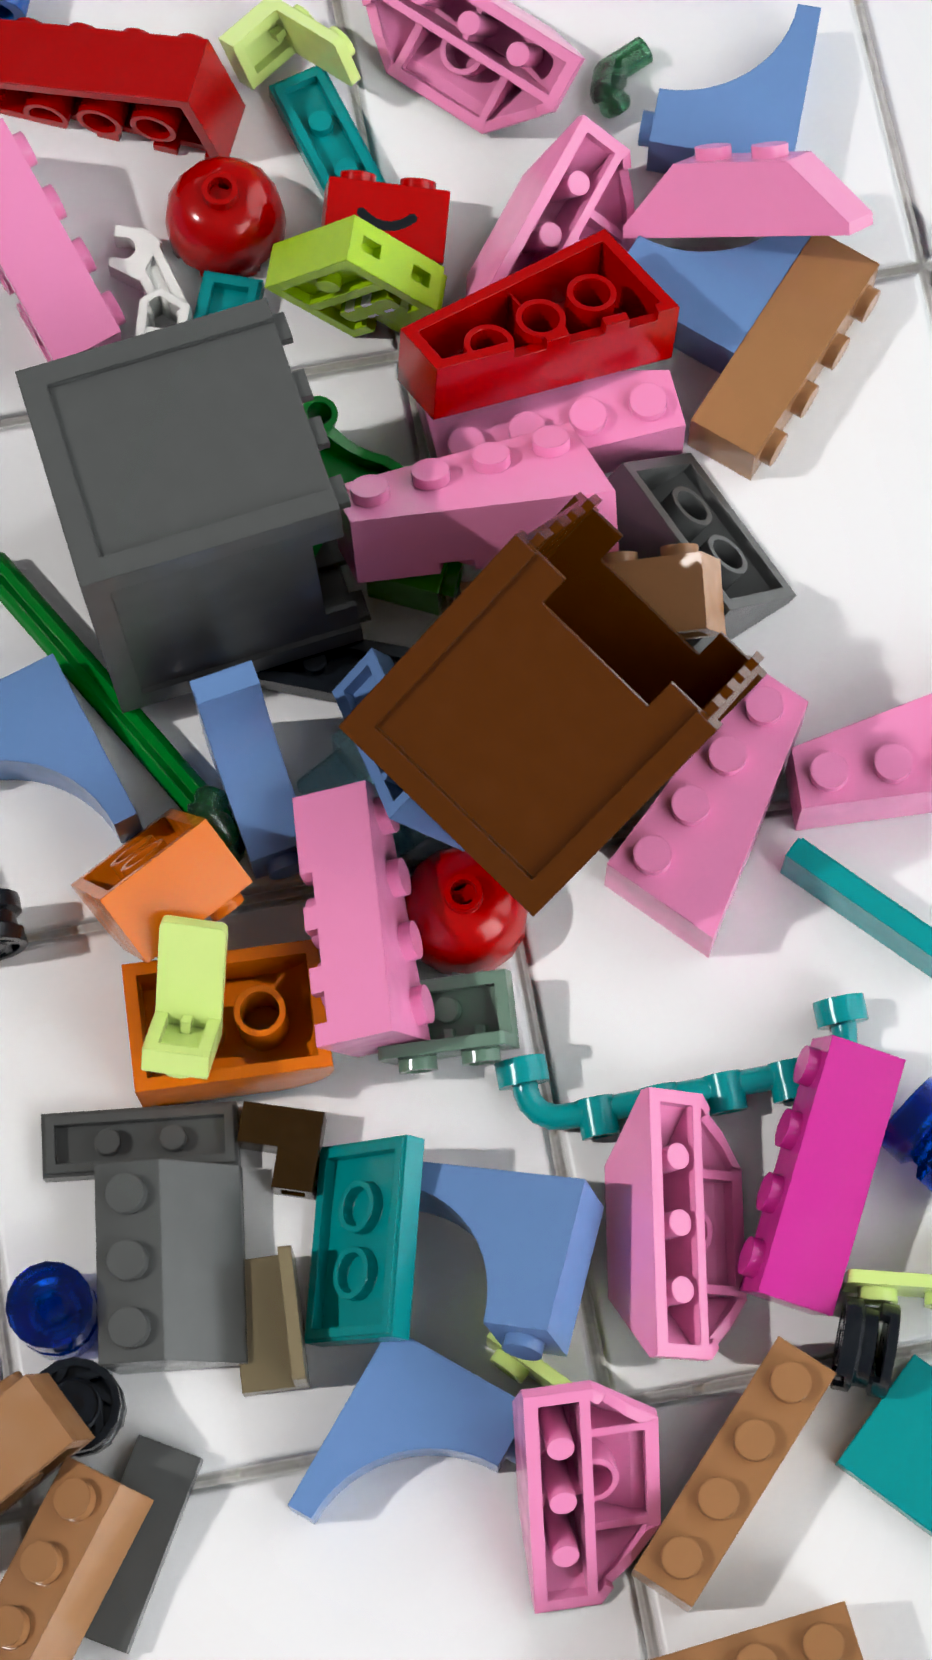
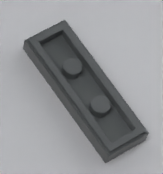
(173, 1132)
(168, 1479)

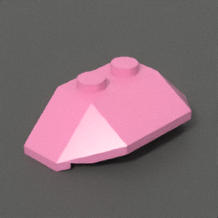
(475, 58)
(748, 197)
(561, 199)
(674, 1226)
(583, 1488)

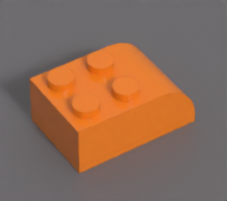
(164, 870)
(265, 1027)

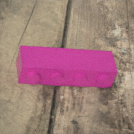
(820, 1174)

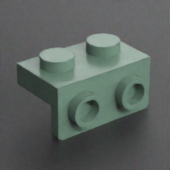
(471, 1021)

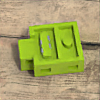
(356, 277)

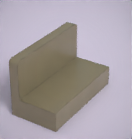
(274, 1326)

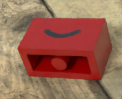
(408, 211)

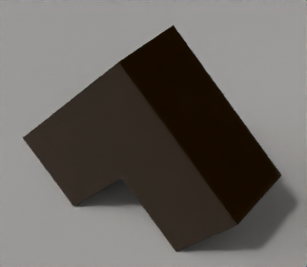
(294, 1138)

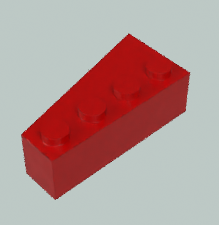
(120, 83)
(539, 330)

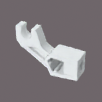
(149, 273)

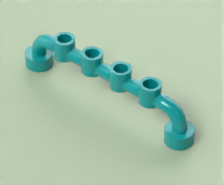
(722, 1090)

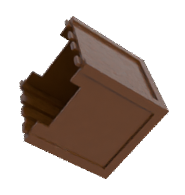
(546, 706)

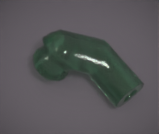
(611, 76)
(210, 804)

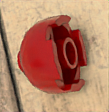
(224, 217)
(463, 914)

